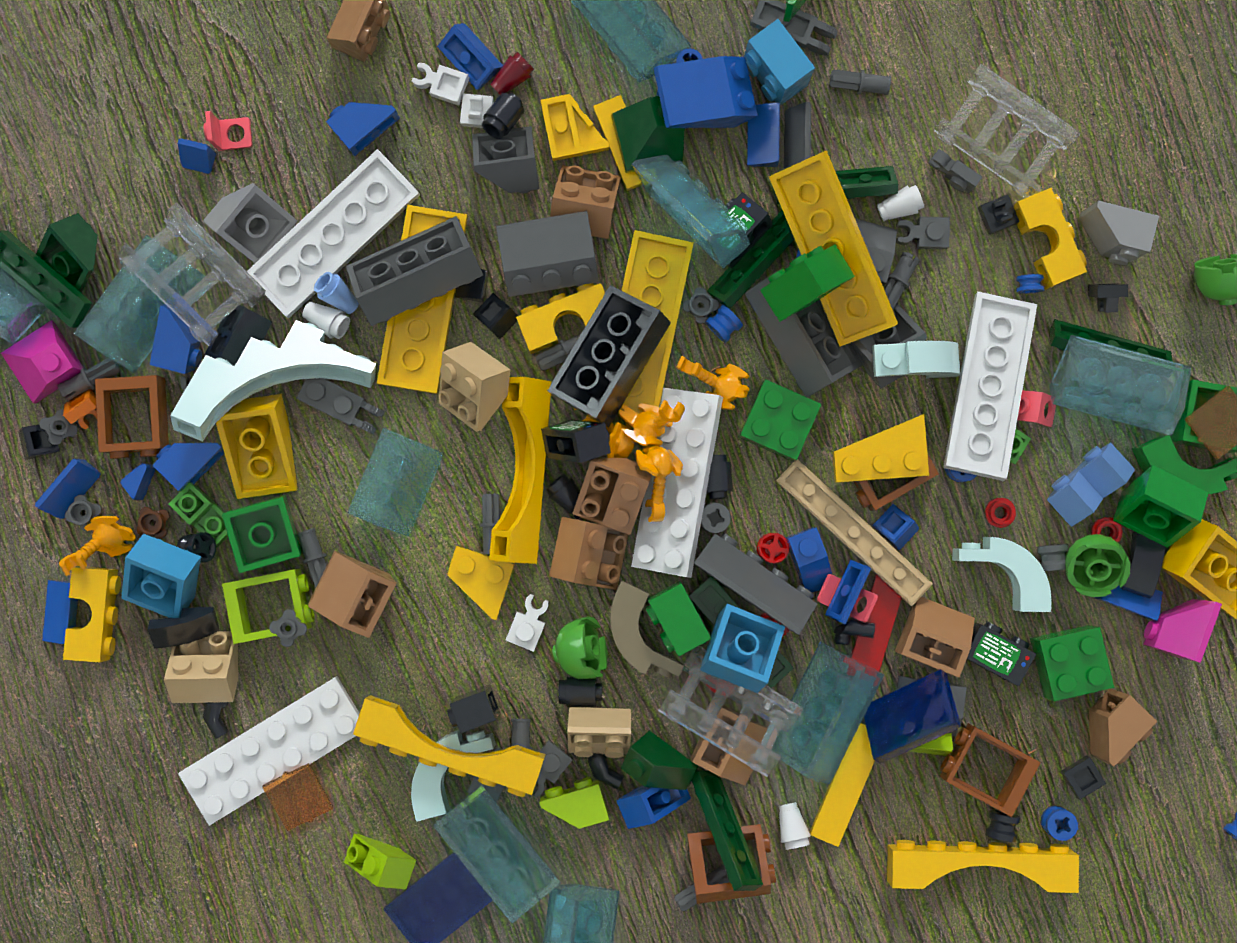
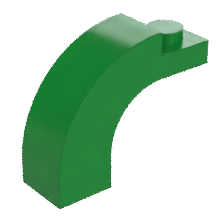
(1164, 455)

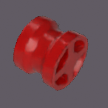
(778, 548)

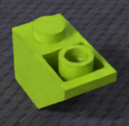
(577, 805)
(379, 862)

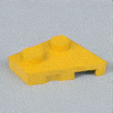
(569, 129)
(481, 578)

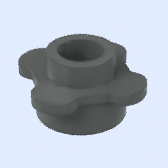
(700, 296)
(56, 436)
(81, 503)
(279, 628)

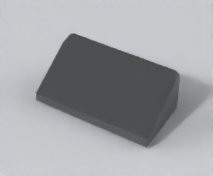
(797, 134)

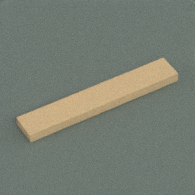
(854, 532)

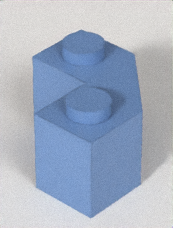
(1086, 486)

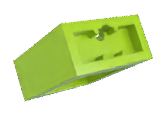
(237, 607)

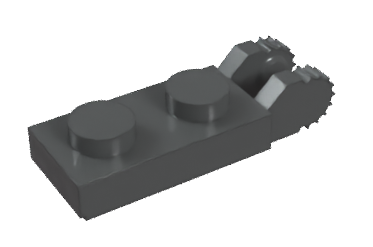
(799, 27)
(337, 402)

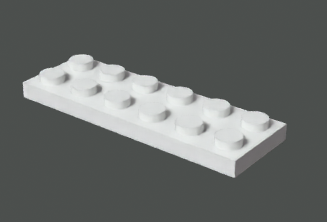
(333, 232)
(990, 386)
(673, 542)
(276, 745)

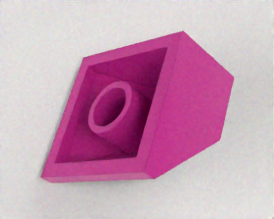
(42, 361)
(1183, 629)

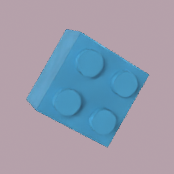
(778, 63)
(160, 576)
(742, 648)

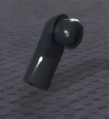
(853, 627)
(213, 720)
(602, 772)

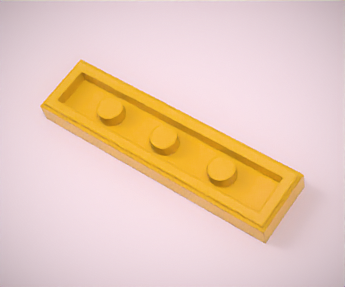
(844, 790)

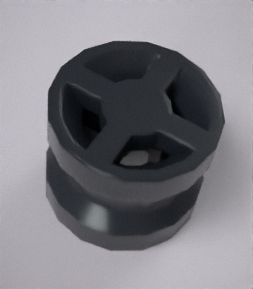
(204, 545)
(1002, 826)

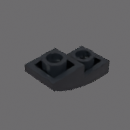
(1145, 565)
(192, 626)

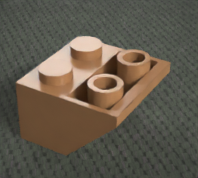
(357, 27)
(587, 191)
(612, 493)
(588, 554)
(352, 594)
(937, 636)
(1116, 726)
(720, 762)

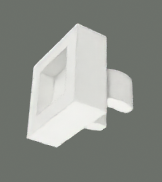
(474, 109)

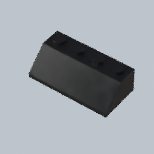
(609, 355)

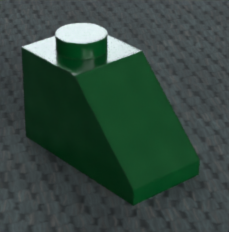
(658, 764)

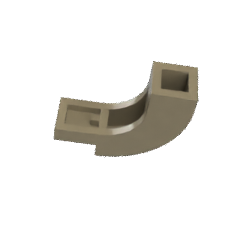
(625, 630)

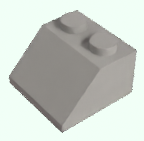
(1119, 231)

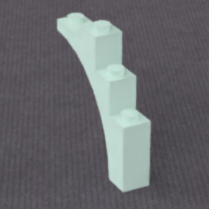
(221, 386)

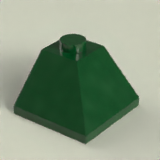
(644, 135)
(70, 249)

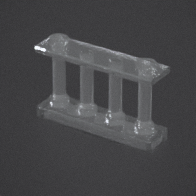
(1009, 101)
(200, 247)
(766, 703)

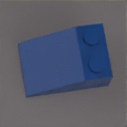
(706, 93)

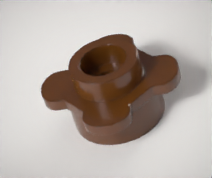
(144, 522)

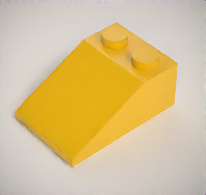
(258, 447)
(1206, 564)

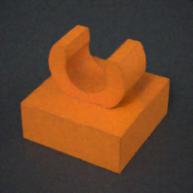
(79, 407)

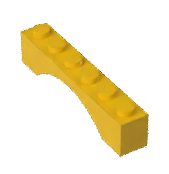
(518, 529)
(388, 725)
(919, 865)

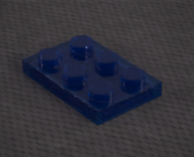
(911, 716)
(438, 902)

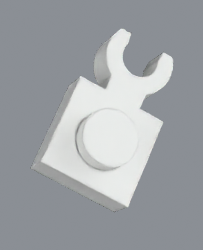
(445, 84)
(526, 627)

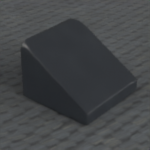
(475, 290)
(496, 315)
(35, 442)

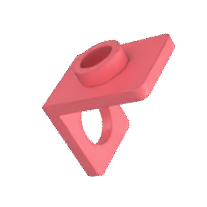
(217, 132)
(1033, 406)
(829, 589)

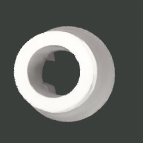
(903, 204)
(327, 319)
(792, 827)

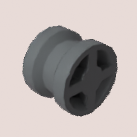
(712, 517)
(1053, 556)

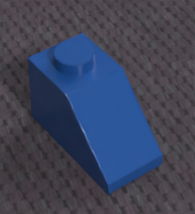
(361, 123)
(174, 345)
(187, 462)
(809, 558)
(649, 804)

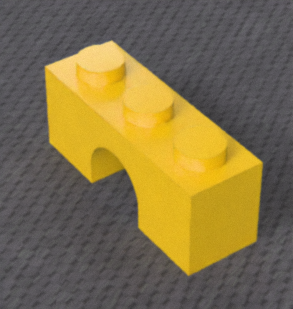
(1044, 214)
(539, 323)
(99, 590)

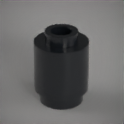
(502, 115)
(720, 478)
(579, 692)

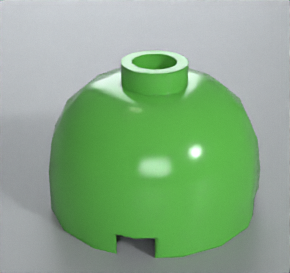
(1217, 278)
(1096, 565)
(580, 649)

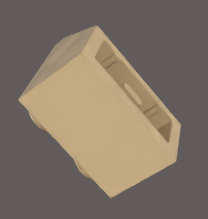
(472, 384)
(203, 670)
(599, 731)

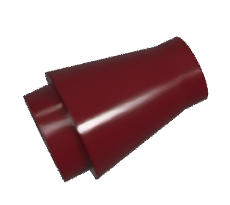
(512, 74)

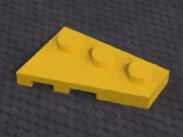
(886, 455)

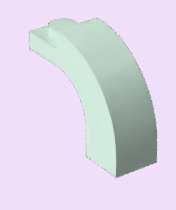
(926, 358)
(1026, 574)
(428, 787)

